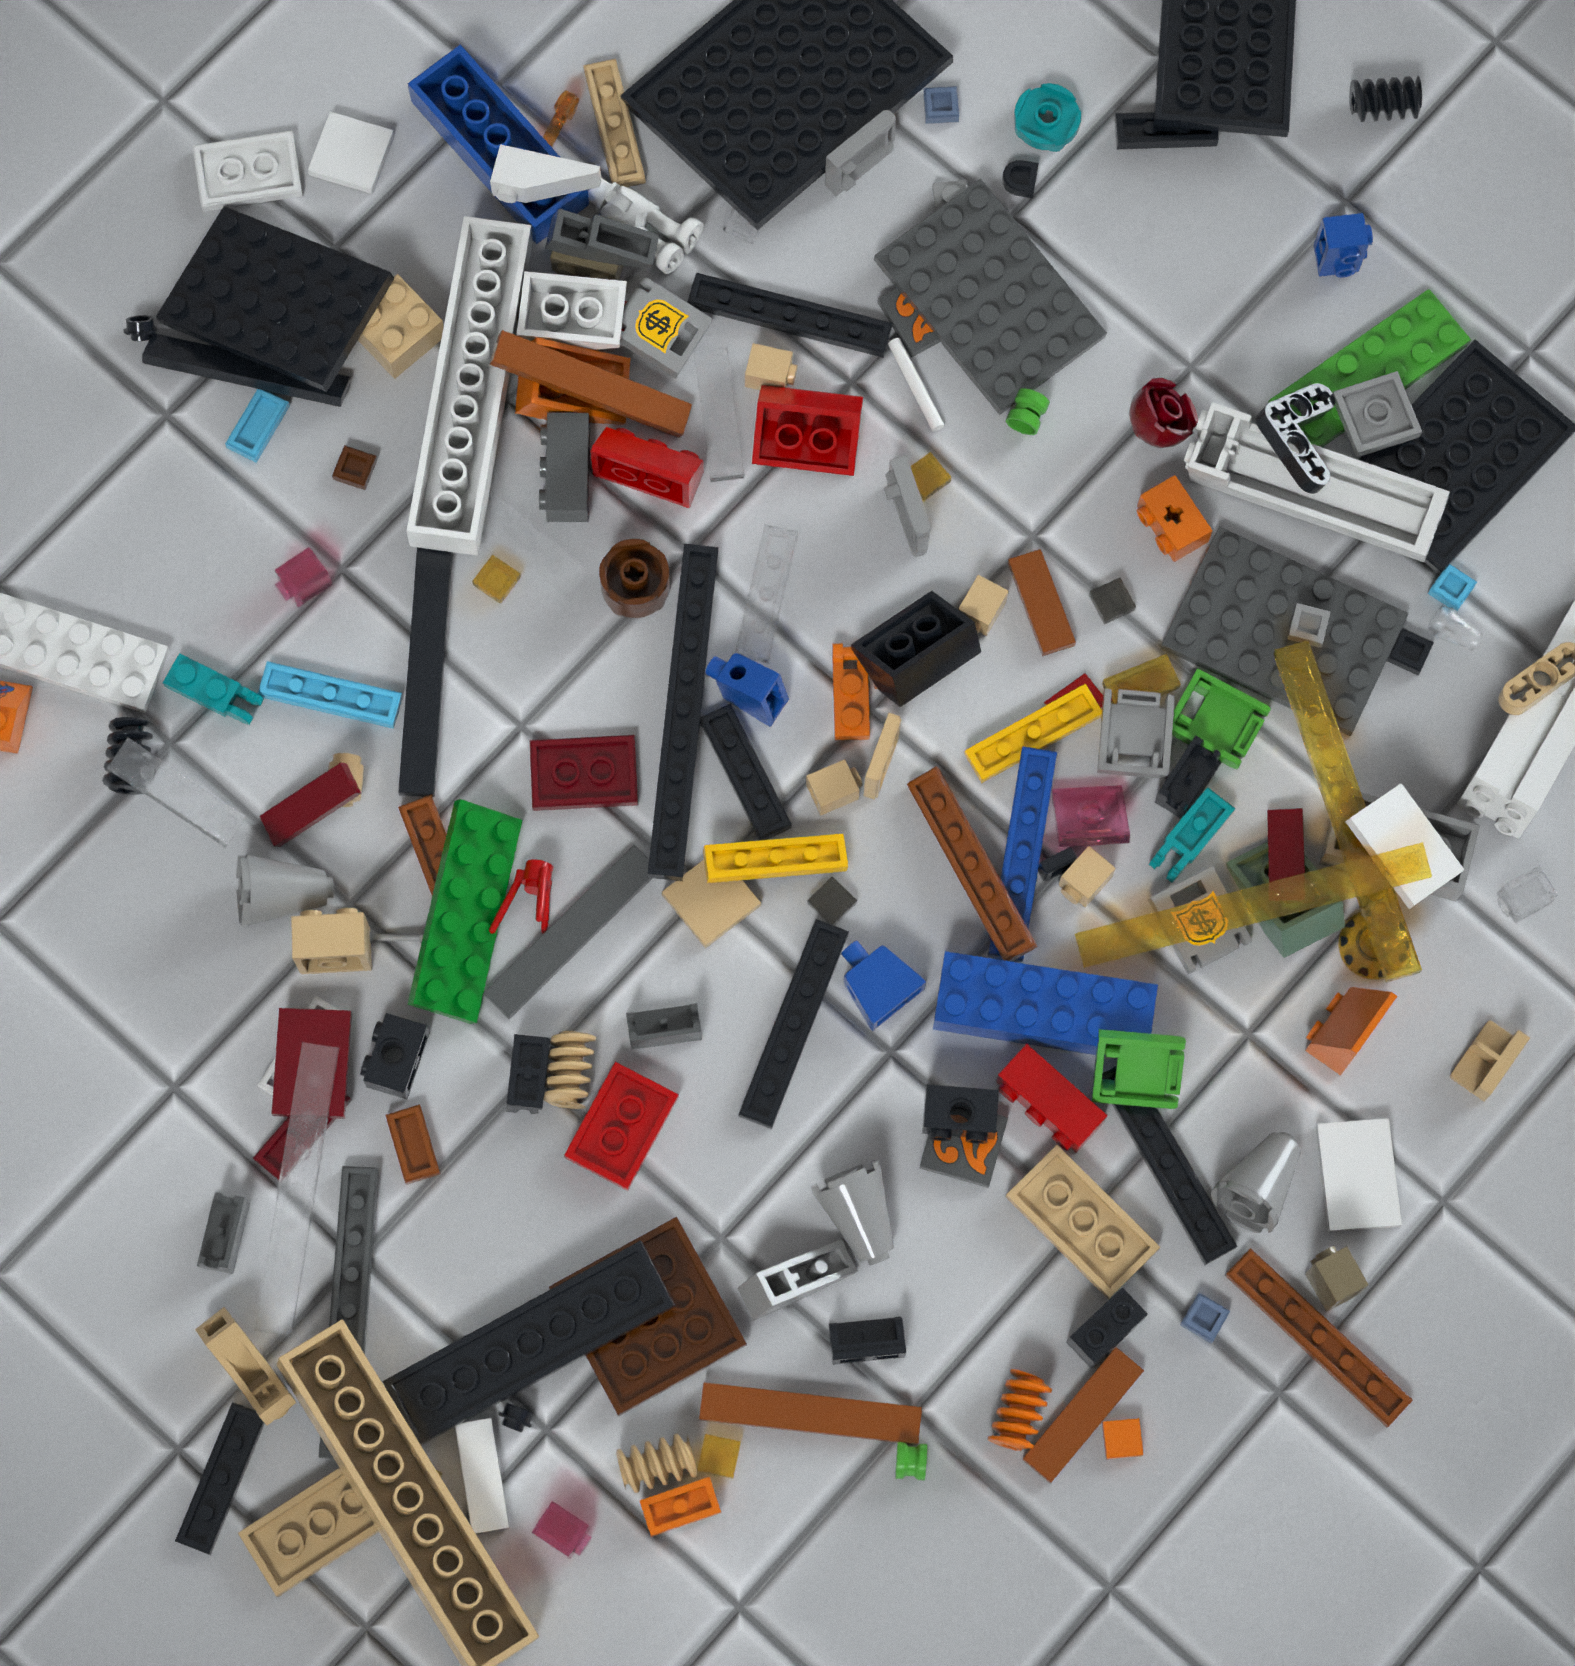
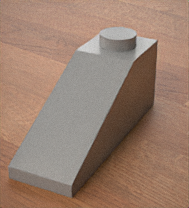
(796, 1279)

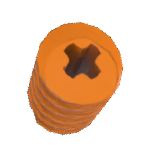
(1020, 1411)

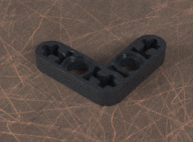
(1313, 473)

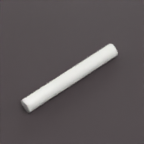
(916, 384)

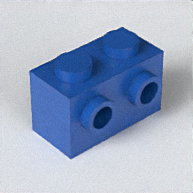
(1342, 245)

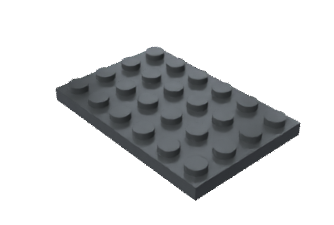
(990, 296)
(1244, 611)

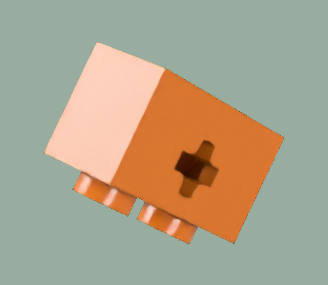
(1173, 501)

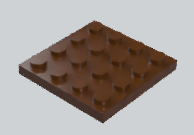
(675, 1342)

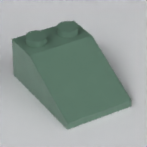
(1294, 930)

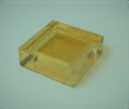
(929, 476)
(496, 579)
(719, 1456)

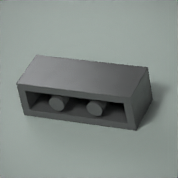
(565, 467)

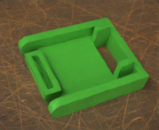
(1223, 719)
(1146, 1069)

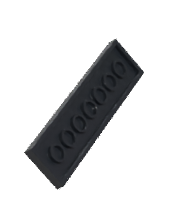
(529, 1343)

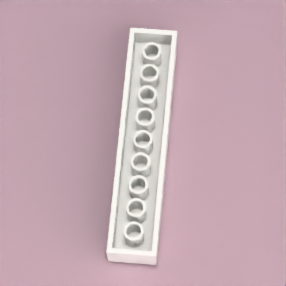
(467, 390)

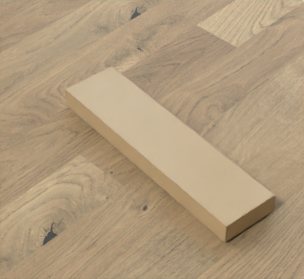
(614, 123)

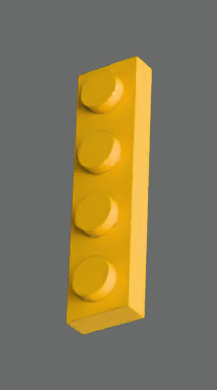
(1033, 731)
(775, 858)

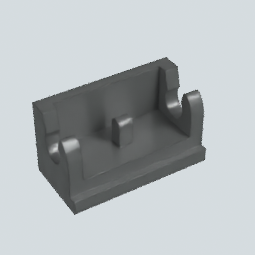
(664, 1026)
(223, 1233)

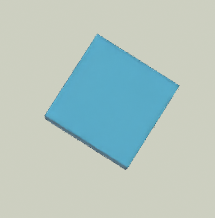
(1452, 587)

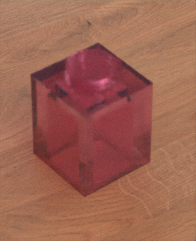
(302, 578)
(562, 1531)

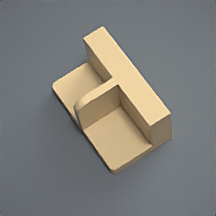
(1488, 1059)

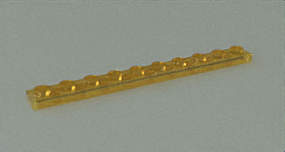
(1342, 801)
(1254, 904)

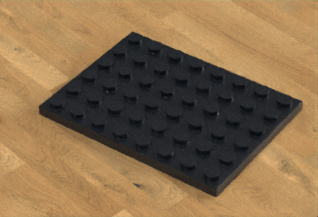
(779, 88)

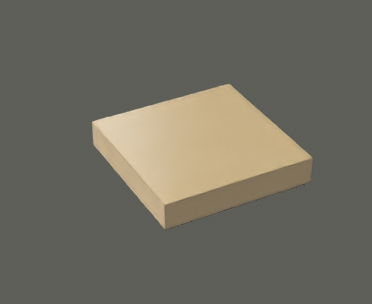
(882, 756)
(710, 907)

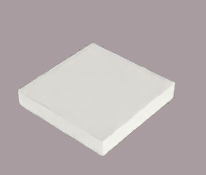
(351, 152)

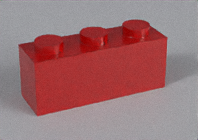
(1050, 1099)

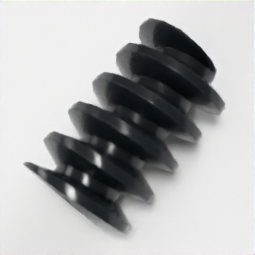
(1385, 97)
(122, 729)

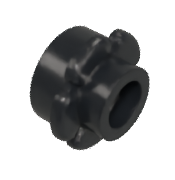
(140, 327)
(516, 1417)

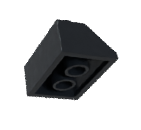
(917, 648)

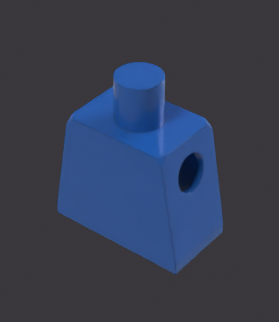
(749, 686)
(879, 983)

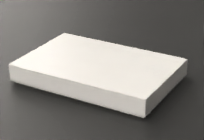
(247, 171)
(1397, 823)
(1358, 1175)

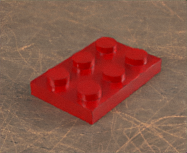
(621, 1126)

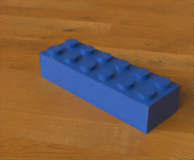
(477, 120)
(1038, 1003)

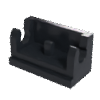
(1188, 778)
(527, 1073)
(867, 1340)

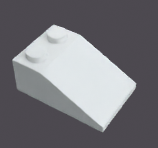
(572, 310)

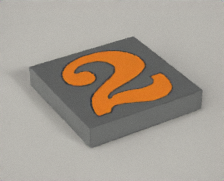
(907, 323)
(962, 1159)

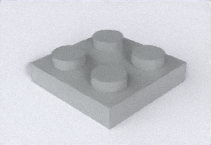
(1376, 414)

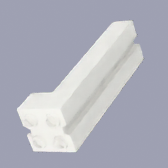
(1355, 502)
(1526, 752)

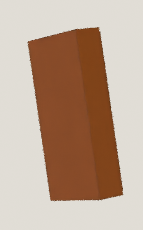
(413, 1144)

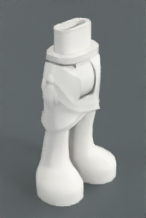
(633, 209)

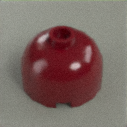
(1161, 414)

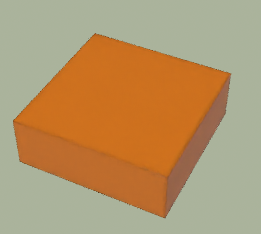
(1122, 1438)

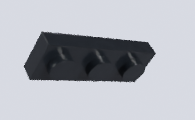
(1138, 132)

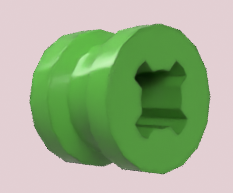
(911, 1461)

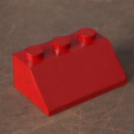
(807, 430)
(647, 466)

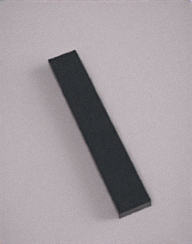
(790, 315)
(228, 367)
(793, 1024)
(1176, 1179)

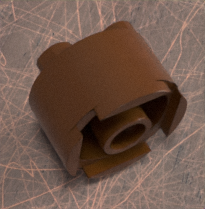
(638, 597)

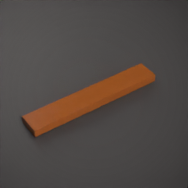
(590, 384)
(972, 865)
(1319, 1338)
(810, 1413)

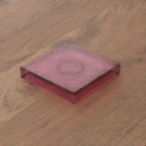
(1090, 816)

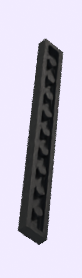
(682, 713)

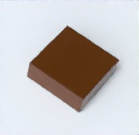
(354, 467)

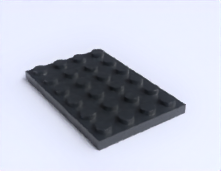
(1225, 65)
(275, 298)
(1479, 441)

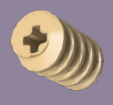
(567, 1069)
(656, 1463)

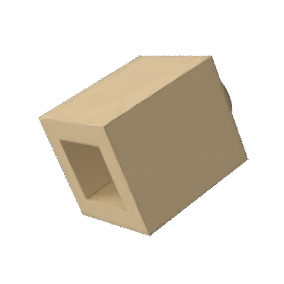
(769, 367)
(984, 603)
(834, 786)
(1086, 877)

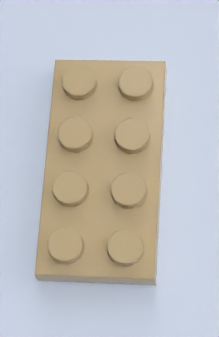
(1082, 1222)
(308, 1532)

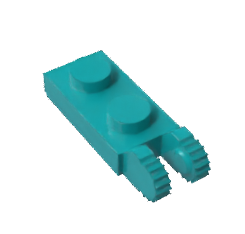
(210, 688)
(1194, 831)

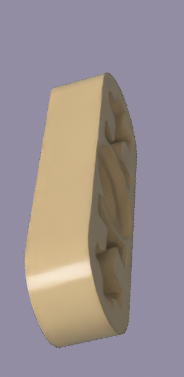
(1535, 691)

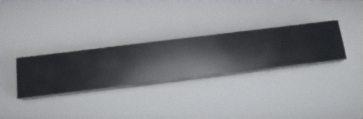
(425, 673)

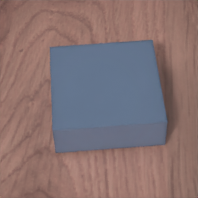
(941, 105)
(1205, 1318)

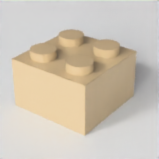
(401, 329)
(331, 941)

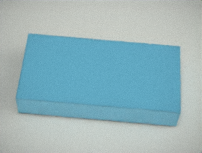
(257, 425)

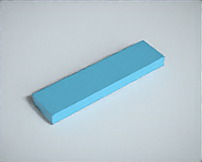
(330, 695)

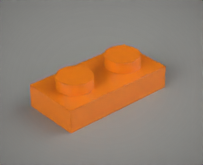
(680, 1506)

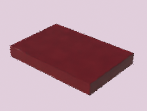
(583, 772)
(313, 1027)

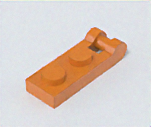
(849, 696)

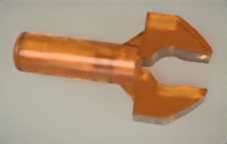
(564, 109)

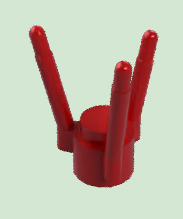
(537, 882)

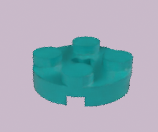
(1051, 135)

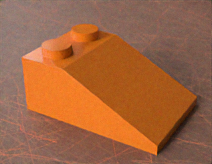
(537, 399)
(1348, 1026)

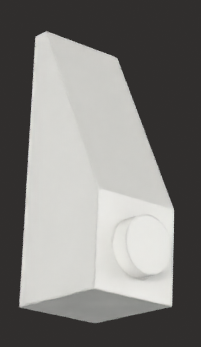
(537, 176)

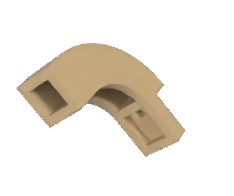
(246, 1366)

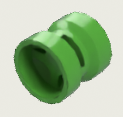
(1027, 412)

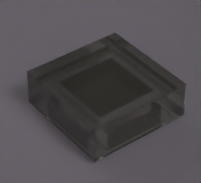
(1112, 600)
(832, 901)

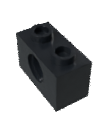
(398, 1076)
(980, 1104)
(1107, 1328)

